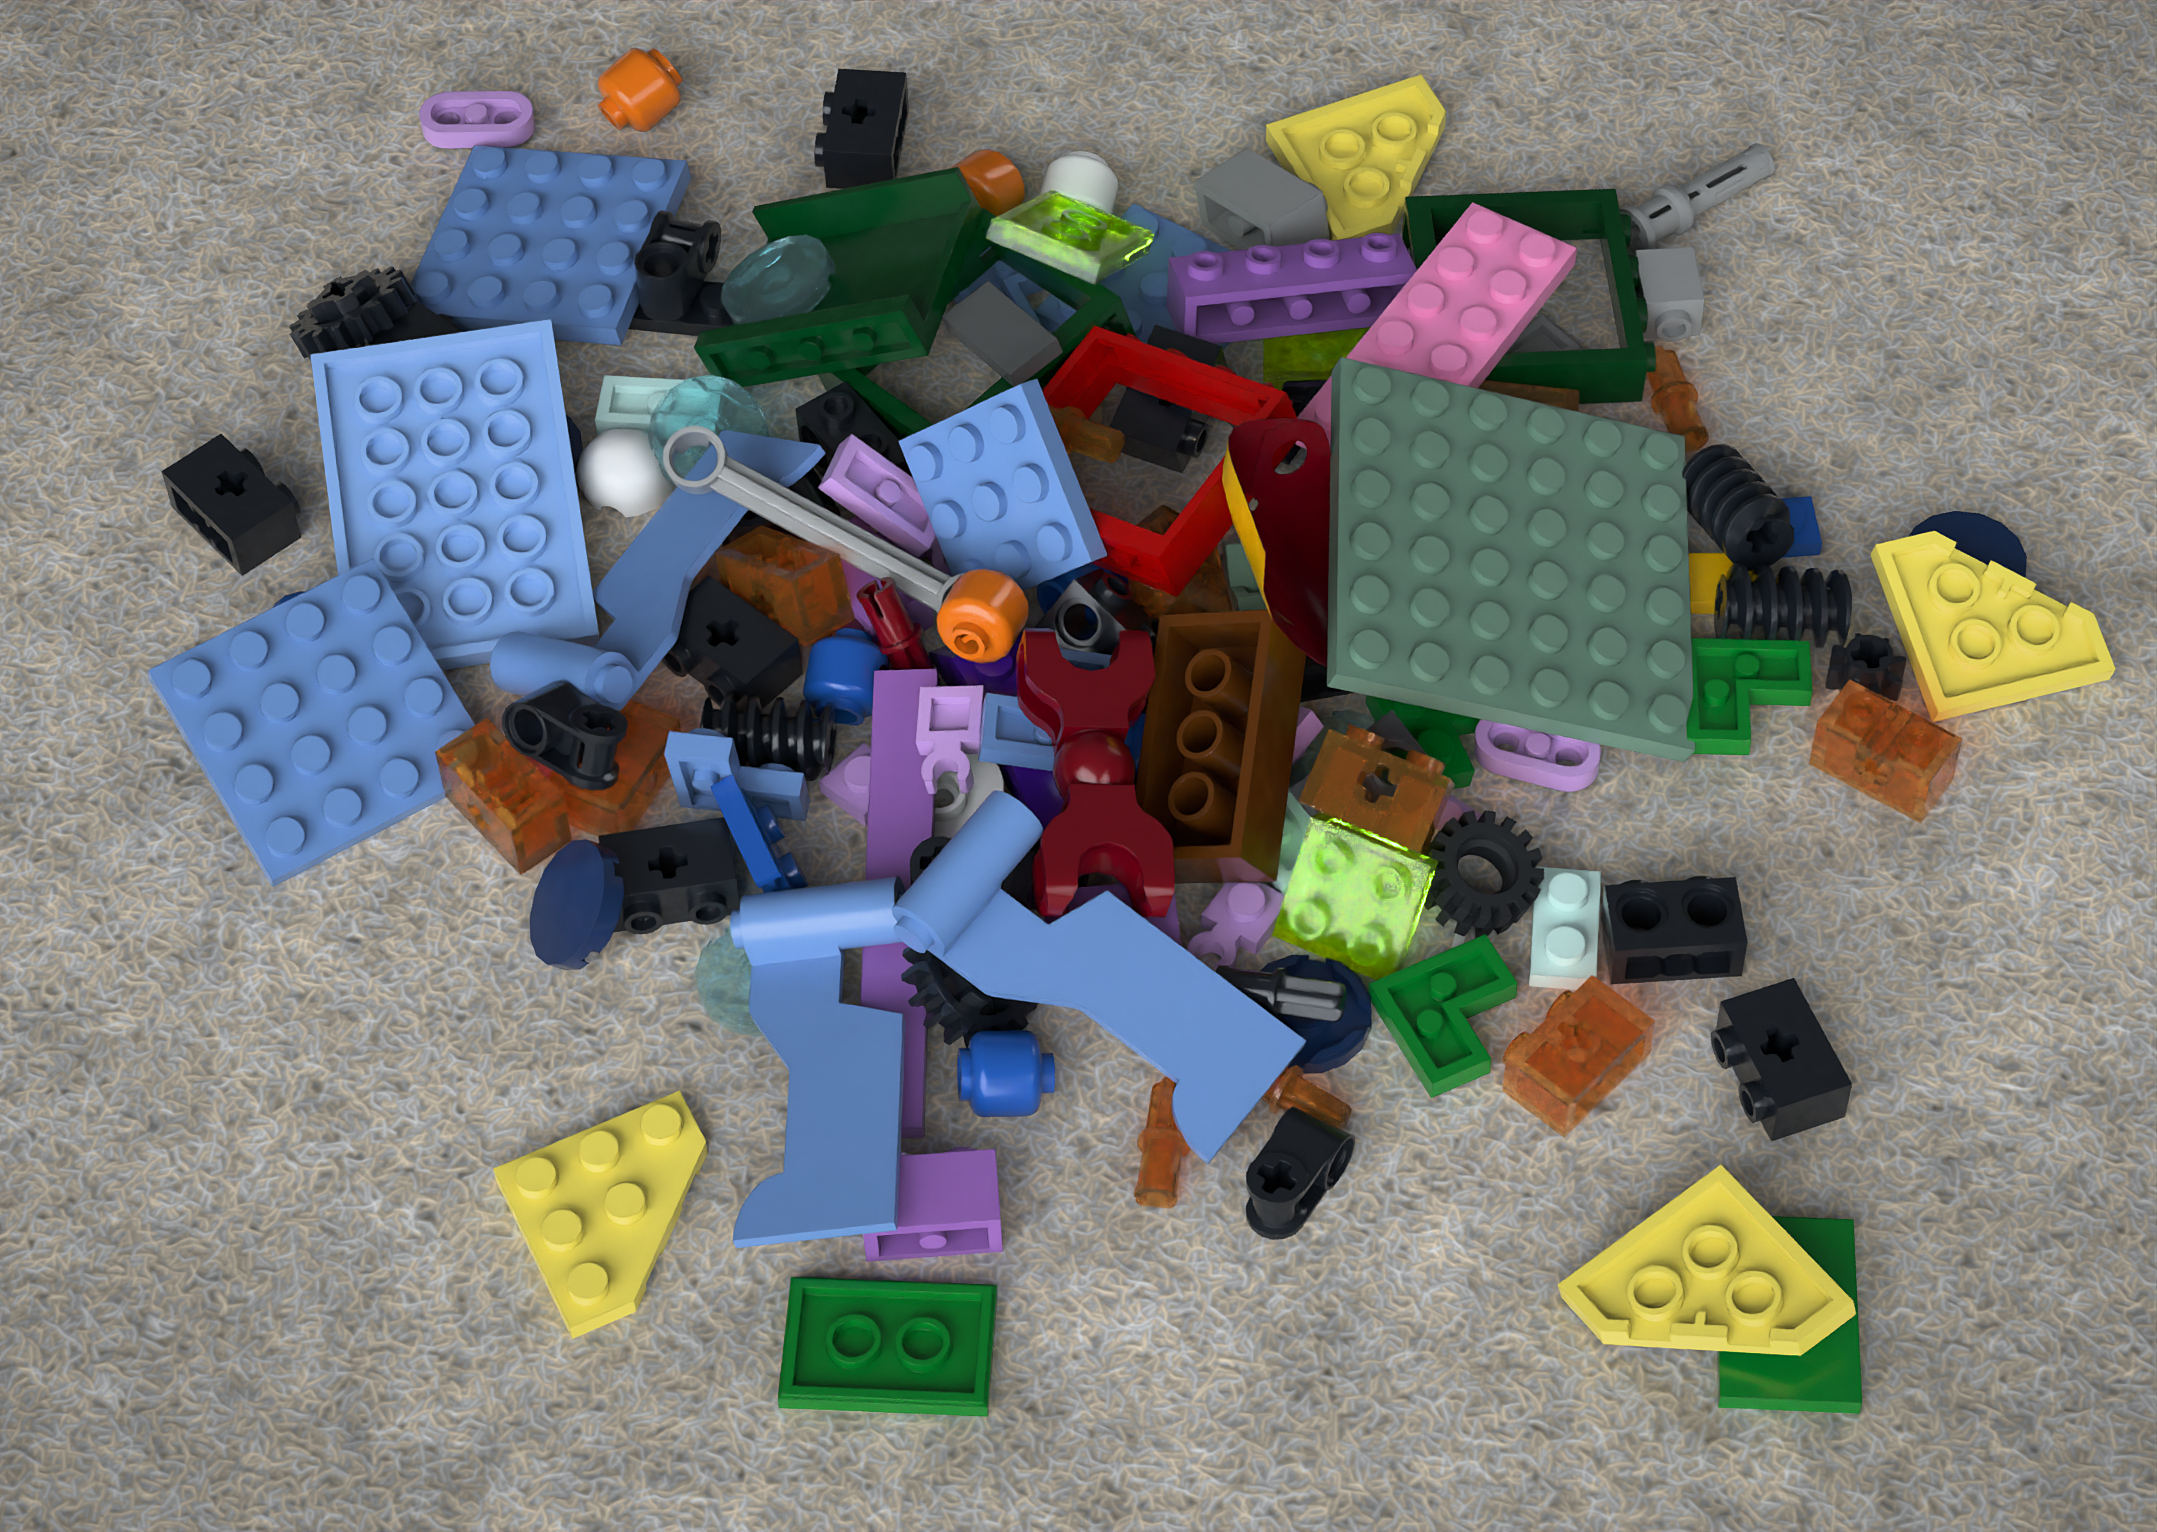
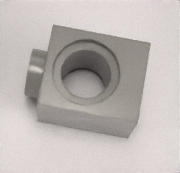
(1672, 292)

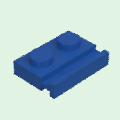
(757, 837)

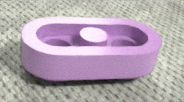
(477, 119)
(1536, 756)

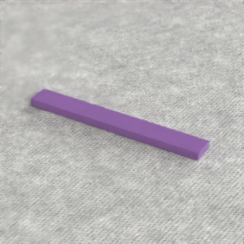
(898, 821)

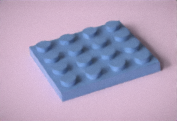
(546, 240)
(316, 720)

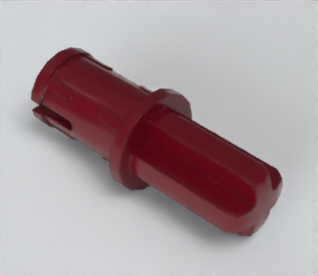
(893, 626)

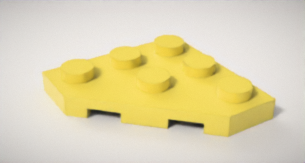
(1363, 153)
(1982, 630)
(605, 1207)
(1708, 1278)

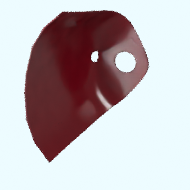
(1289, 527)

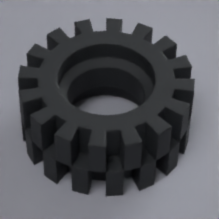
(1501, 849)

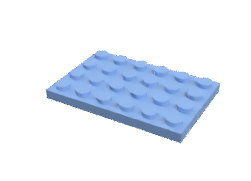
(459, 485)

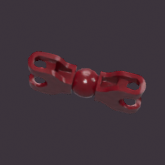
(1094, 773)

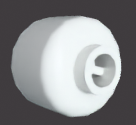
(1084, 179)

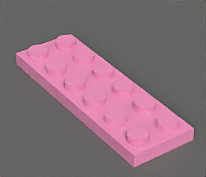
(1461, 304)

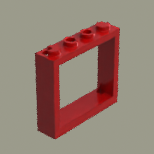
(1087, 378)

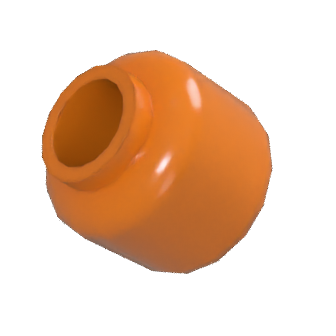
(639, 89)
(993, 180)
(982, 615)

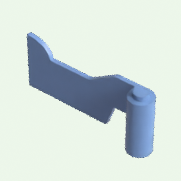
(649, 583)
(1103, 963)
(839, 1060)

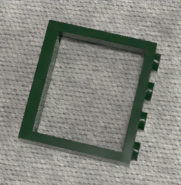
(1091, 301)
(1598, 374)

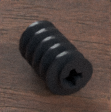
(1737, 507)
(1783, 603)
(776, 735)

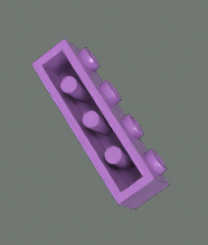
(1286, 288)

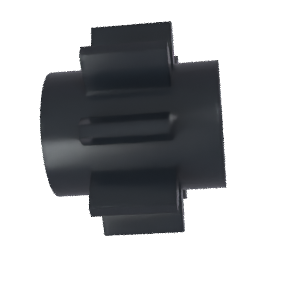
(1869, 663)

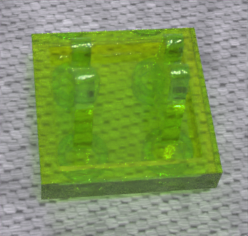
(1354, 897)

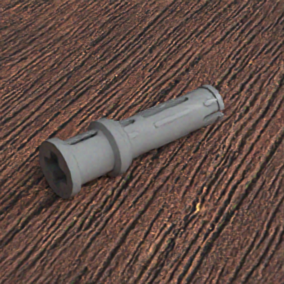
(1675, 207)

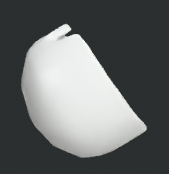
(622, 473)

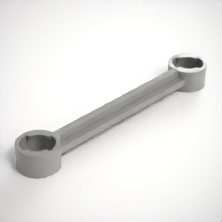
(808, 519)

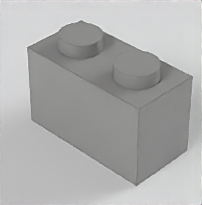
(1260, 203)

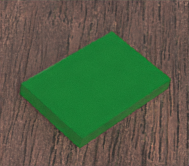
(888, 1346)
(1828, 1373)

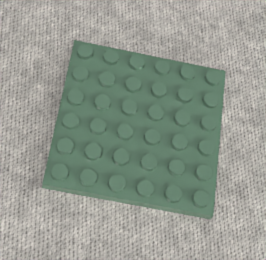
(1508, 561)

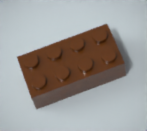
(1221, 742)

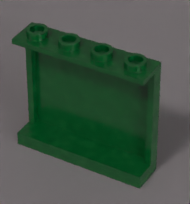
(894, 274)

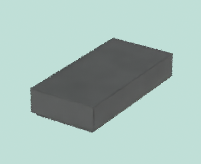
(1002, 334)

